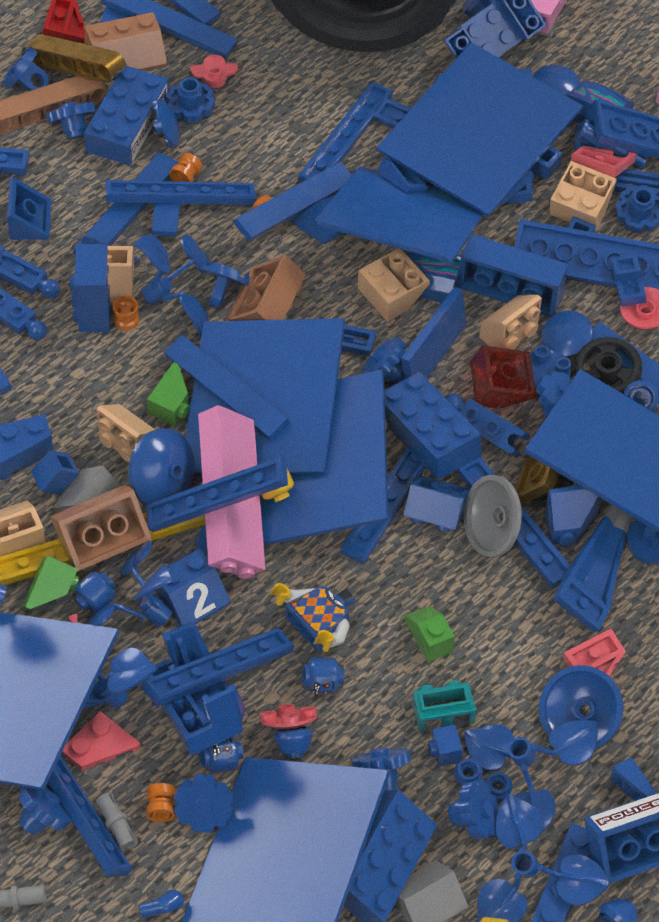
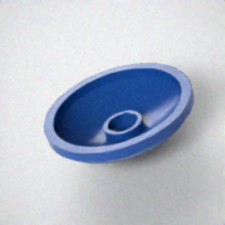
(161, 465)
(575, 688)

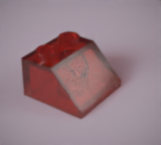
(502, 377)

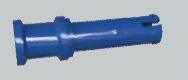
(587, 132)

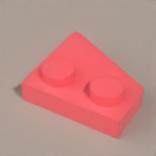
(603, 160)
(598, 652)
(98, 742)

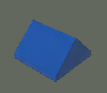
(27, 212)

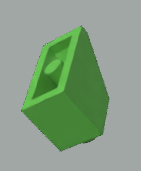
(169, 397)
(50, 582)
(431, 632)

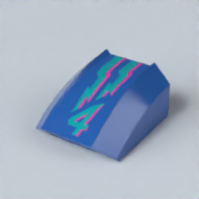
(588, 92)
(442, 275)

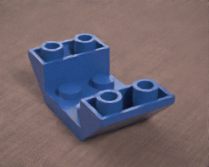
(497, 27)

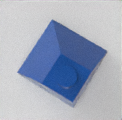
(570, 513)

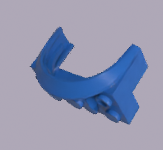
(208, 713)

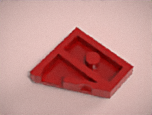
(64, 21)

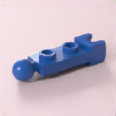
(26, 275)
(20, 317)
(489, 424)

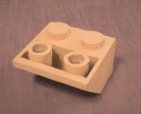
(582, 194)
(120, 271)
(392, 284)
(512, 322)
(120, 429)
(20, 528)

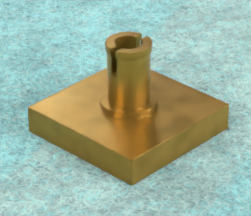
(536, 480)

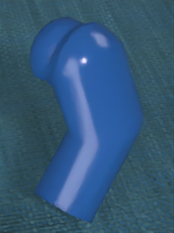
(164, 904)

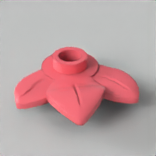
(214, 70)

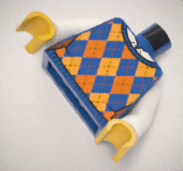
(316, 614)

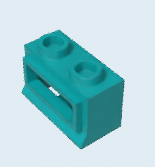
(445, 712)

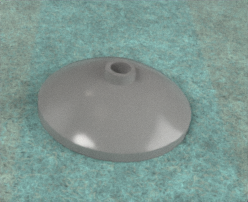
(492, 515)

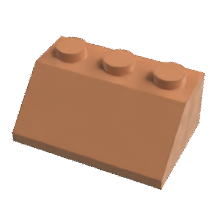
(133, 37)
(269, 291)
(101, 527)

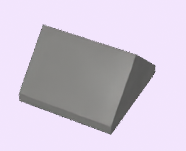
(87, 485)
(432, 895)

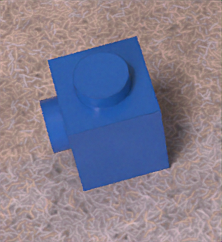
(54, 472)

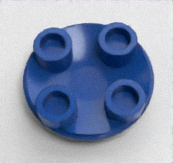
(558, 78)
(166, 122)
(567, 332)
(546, 361)

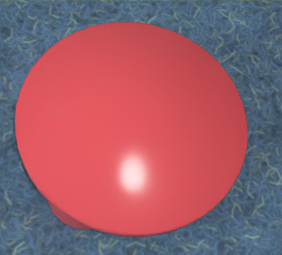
(288, 717)

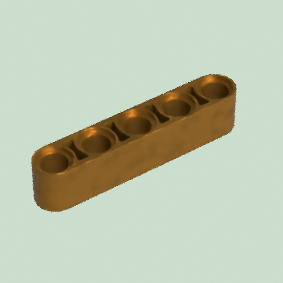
(76, 58)

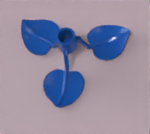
(160, 288)
(151, 606)
(128, 670)
(494, 743)
(516, 825)

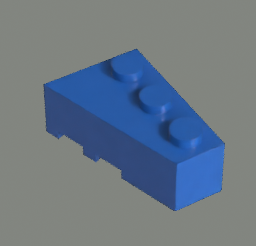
(91, 289)
(23, 444)

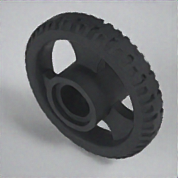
(608, 357)

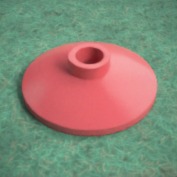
(634, 313)

